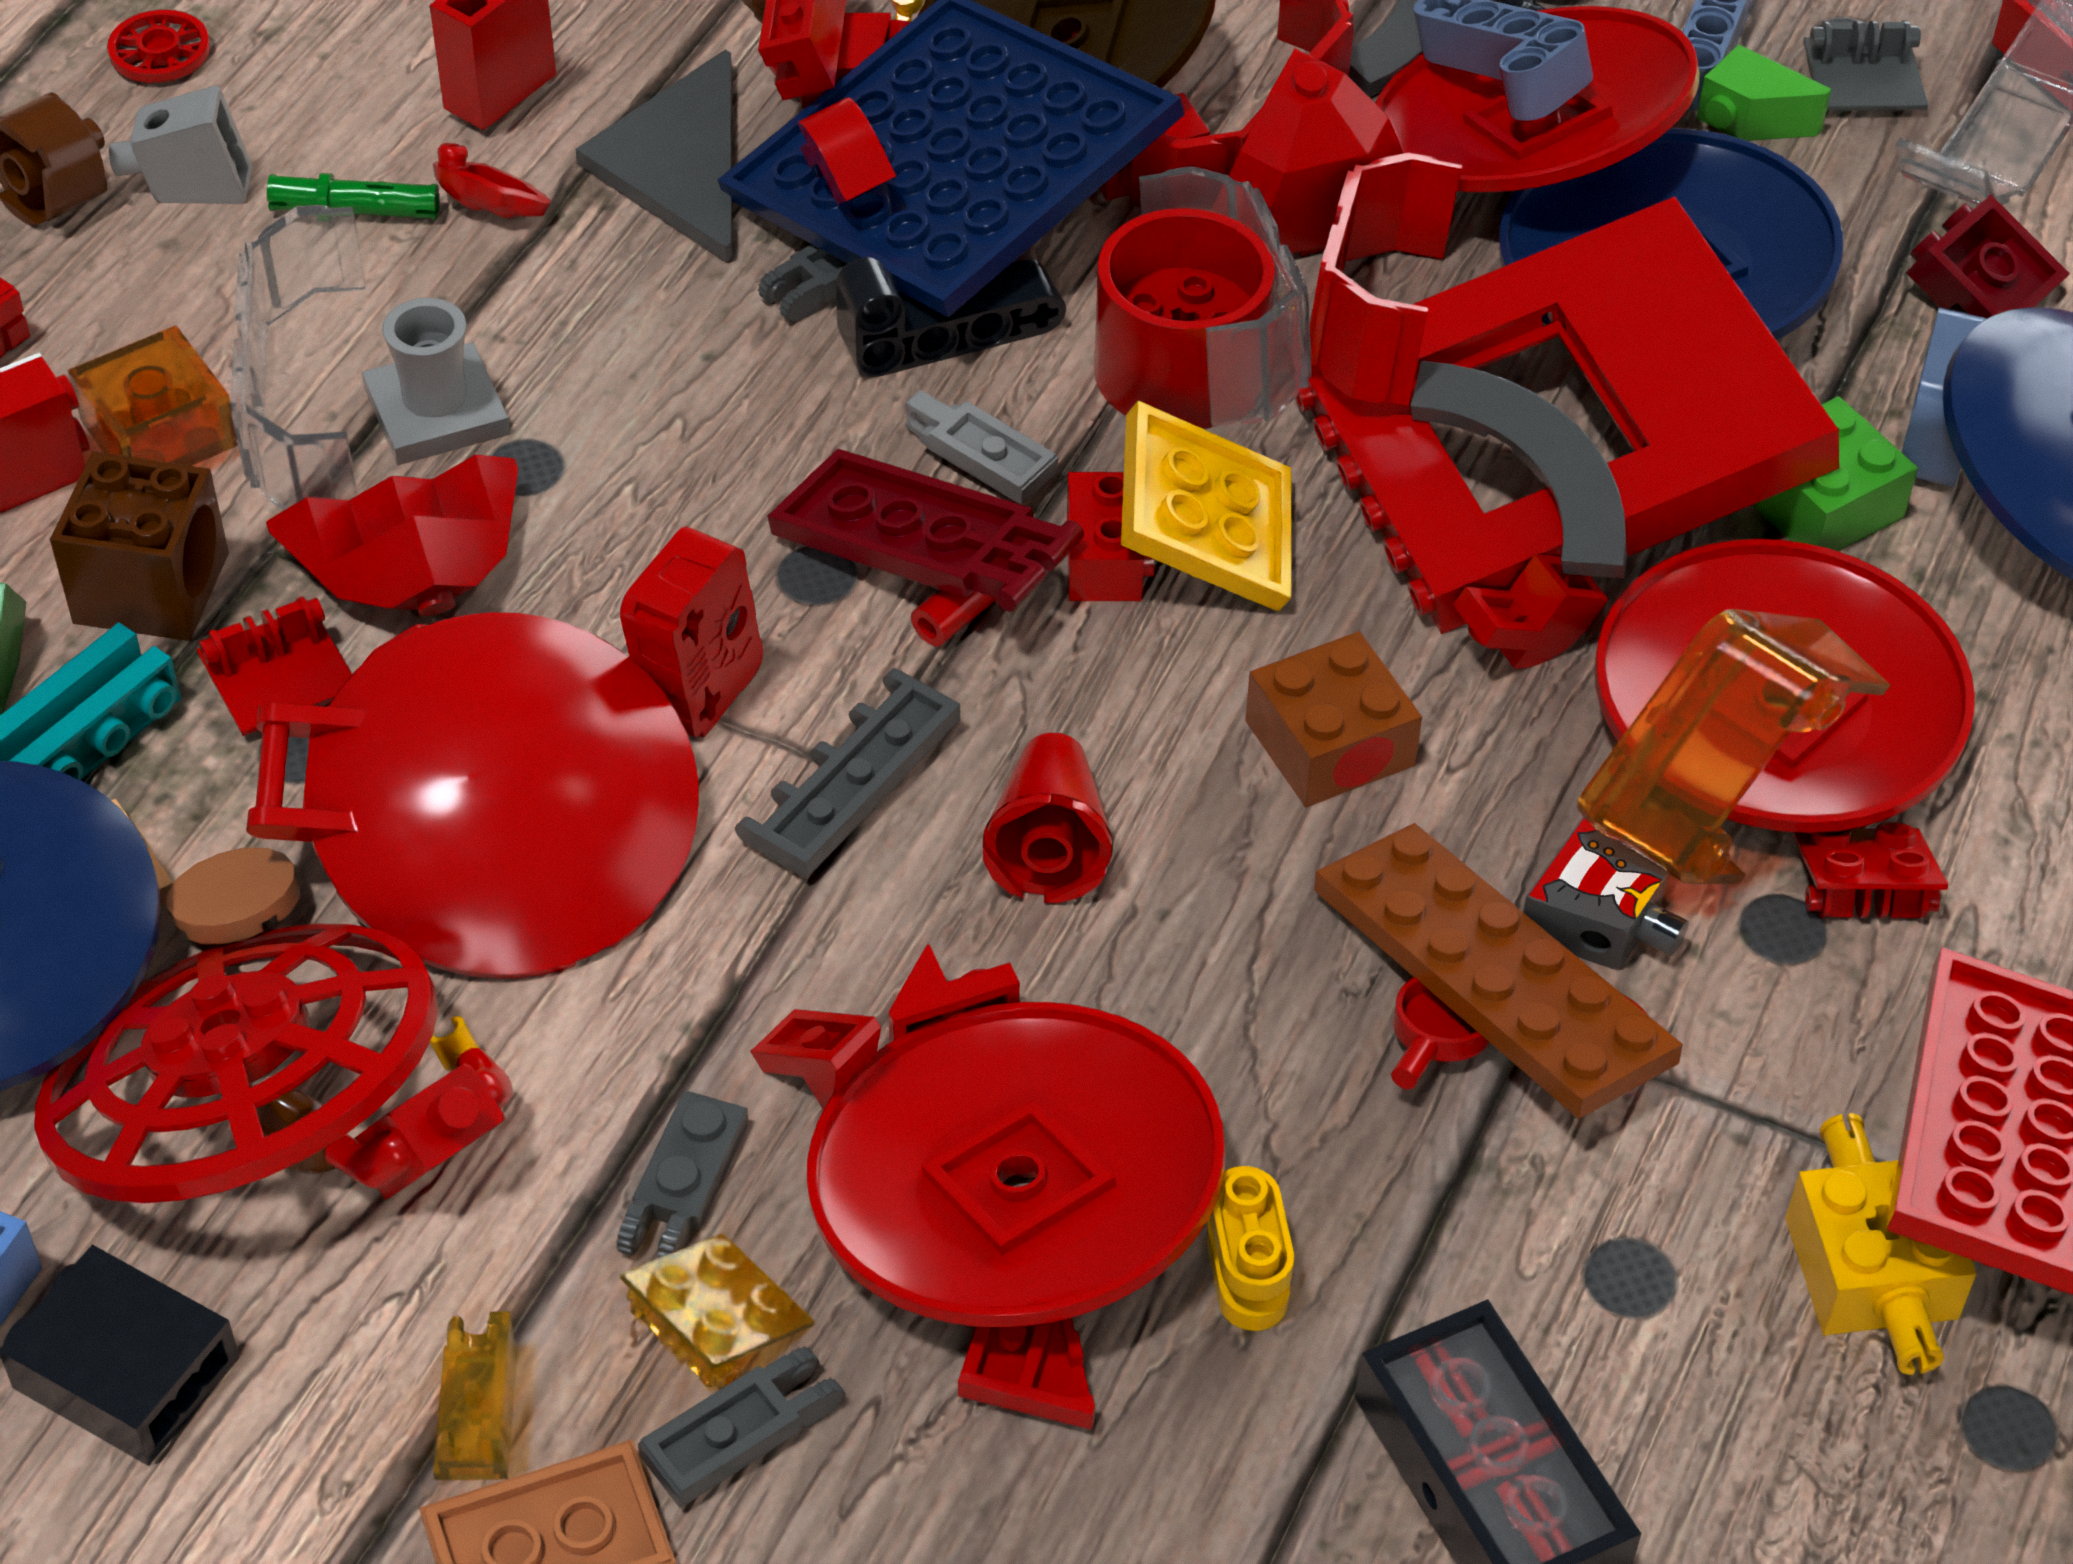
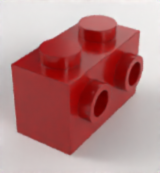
(1099, 563)

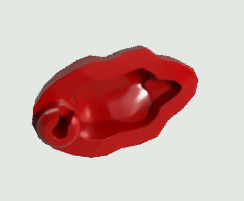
(485, 186)

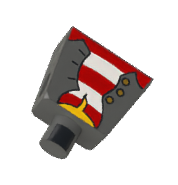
(1603, 900)

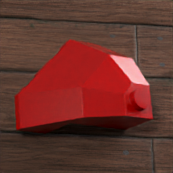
(1305, 144)
(408, 536)

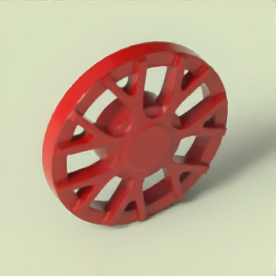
(158, 46)

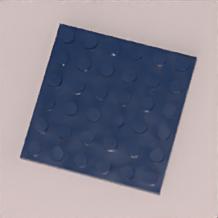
(987, 146)

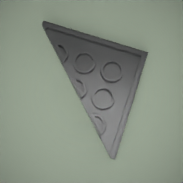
(674, 153)

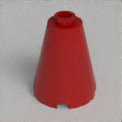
(1049, 824)

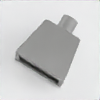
(187, 150)

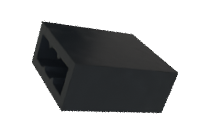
(119, 1354)

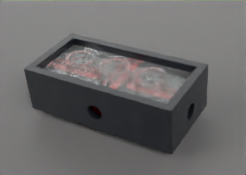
(1490, 1447)

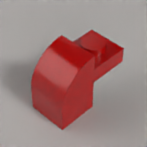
(845, 150)
(1536, 616)

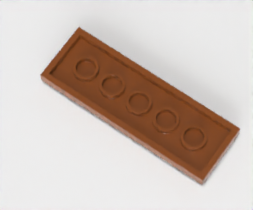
(1498, 970)

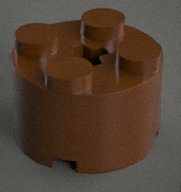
(49, 160)

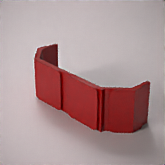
(1313, 25)
(1364, 341)

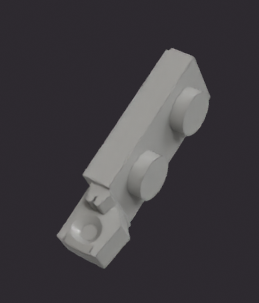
(981, 445)

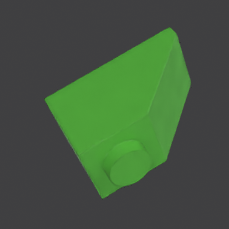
(1761, 99)

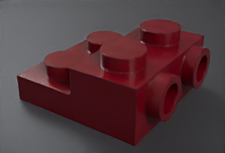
(1985, 263)

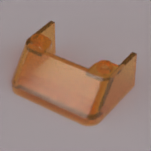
(1713, 733)

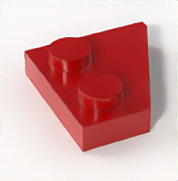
(1030, 1372)

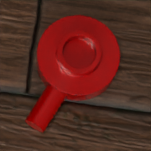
(1429, 1033)

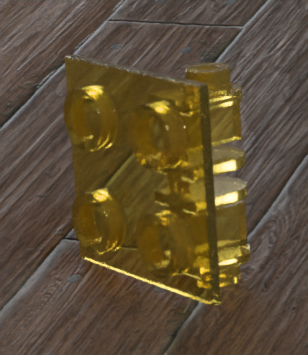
(712, 1307)

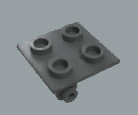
(1867, 70)

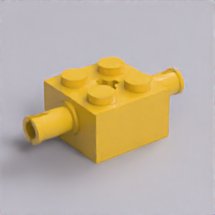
(1856, 1267)

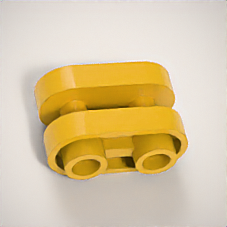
(1250, 1249)

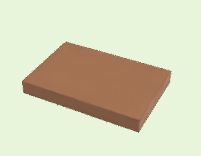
(561, 1514)

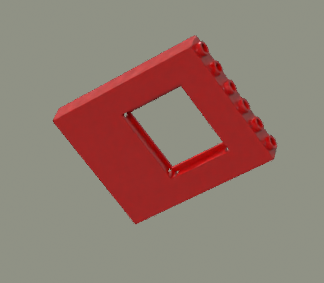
(1668, 352)

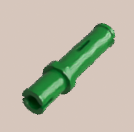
(365, 197)

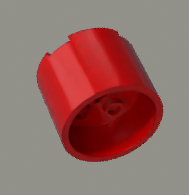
(1159, 292)

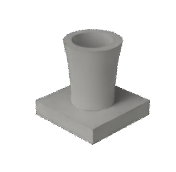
(436, 388)

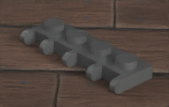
(854, 776)

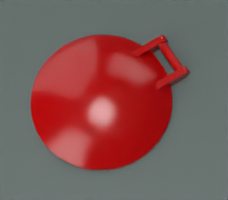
(491, 793)

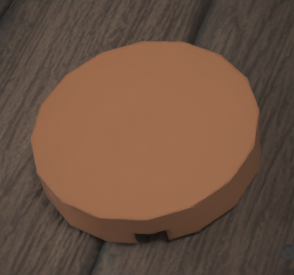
(233, 895)

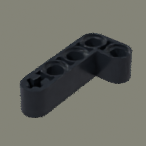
(897, 333)

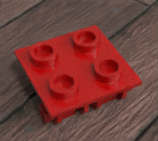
(274, 662)
(1881, 858)

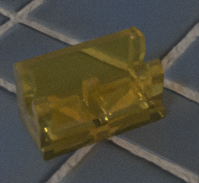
(476, 1401)

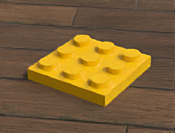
(1207, 506)

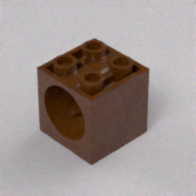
(140, 545)

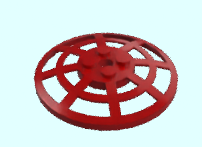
(221, 1042)

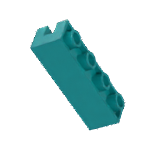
(90, 706)

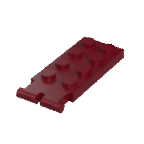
(923, 529)

